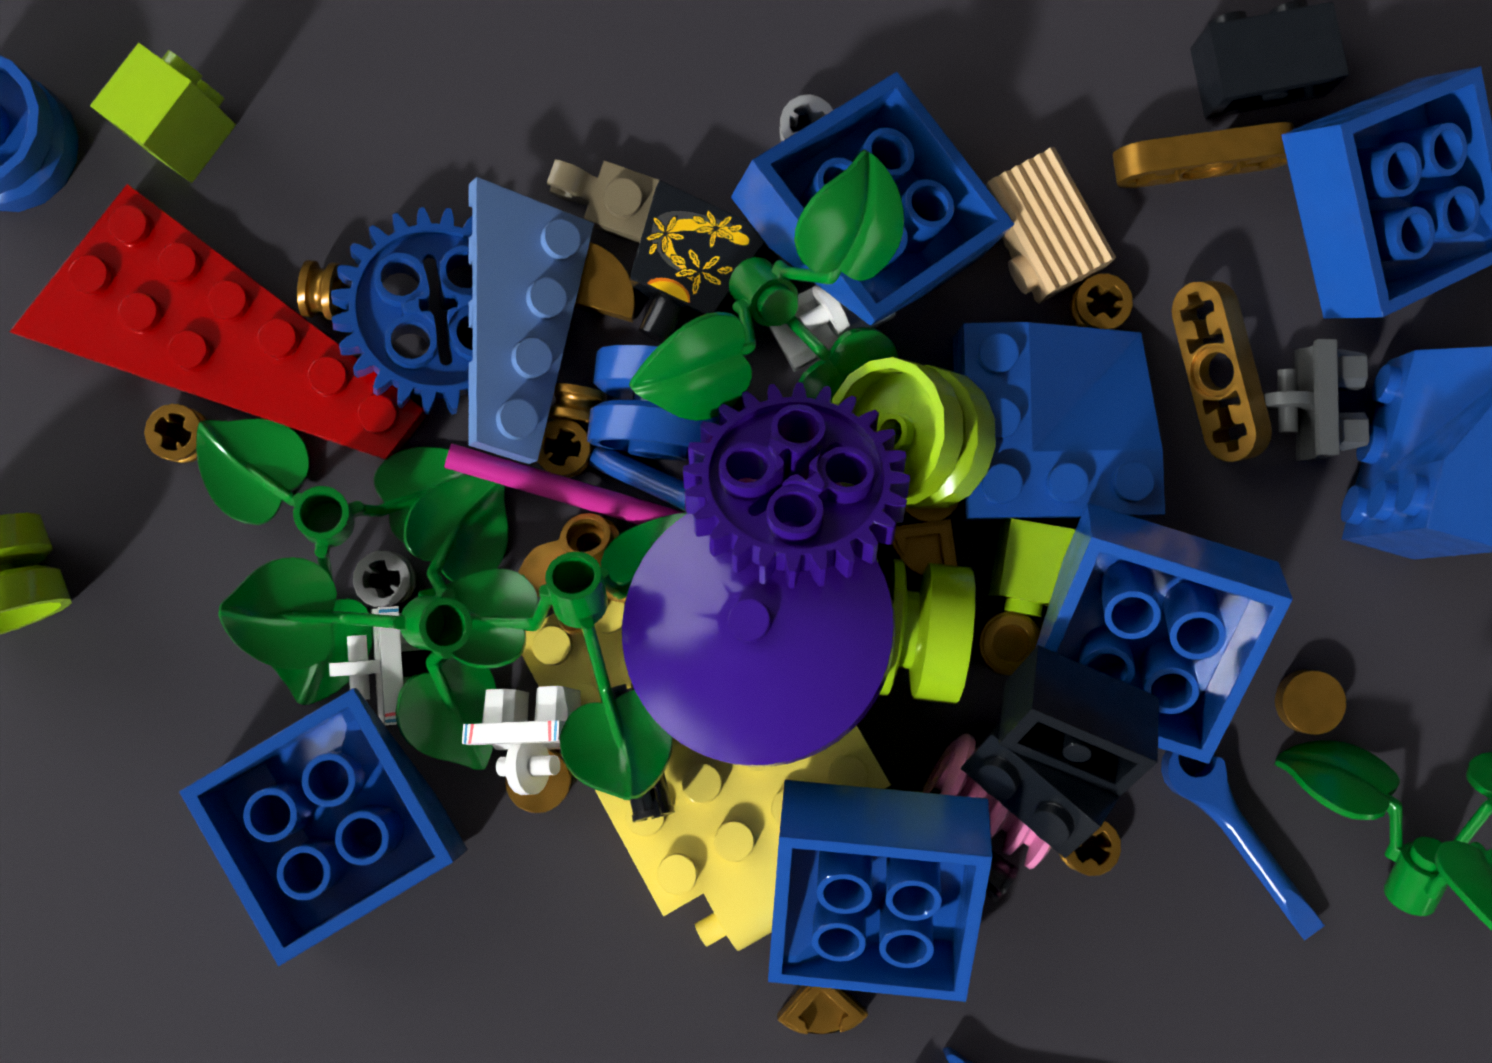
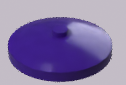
(750, 664)

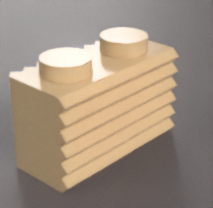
(1053, 231)

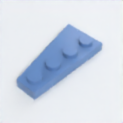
(521, 308)

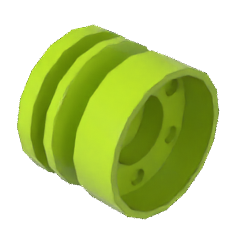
(932, 630)

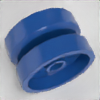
(35, 140)
(634, 422)

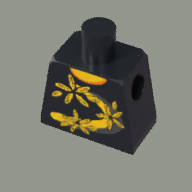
(688, 259)

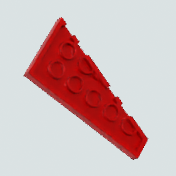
(184, 316)

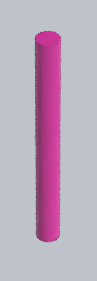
(553, 486)

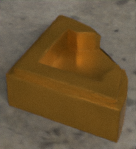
(605, 286)
(923, 544)
(821, 1011)

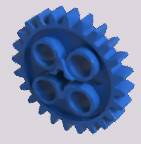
(382, 317)

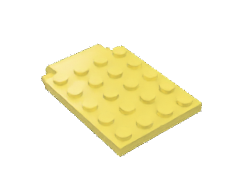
(724, 814)

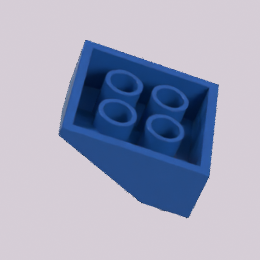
(1396, 194)
(945, 204)
(1068, 422)
(1427, 458)
(1167, 619)
(322, 824)
(879, 890)

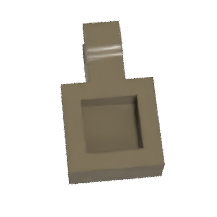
(615, 200)

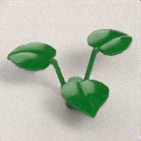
(844, 228)
(254, 468)
(287, 615)
(603, 744)
(1362, 789)

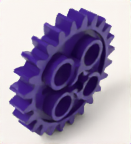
(796, 484)

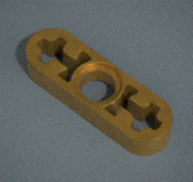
(1201, 155)
(1252, 409)

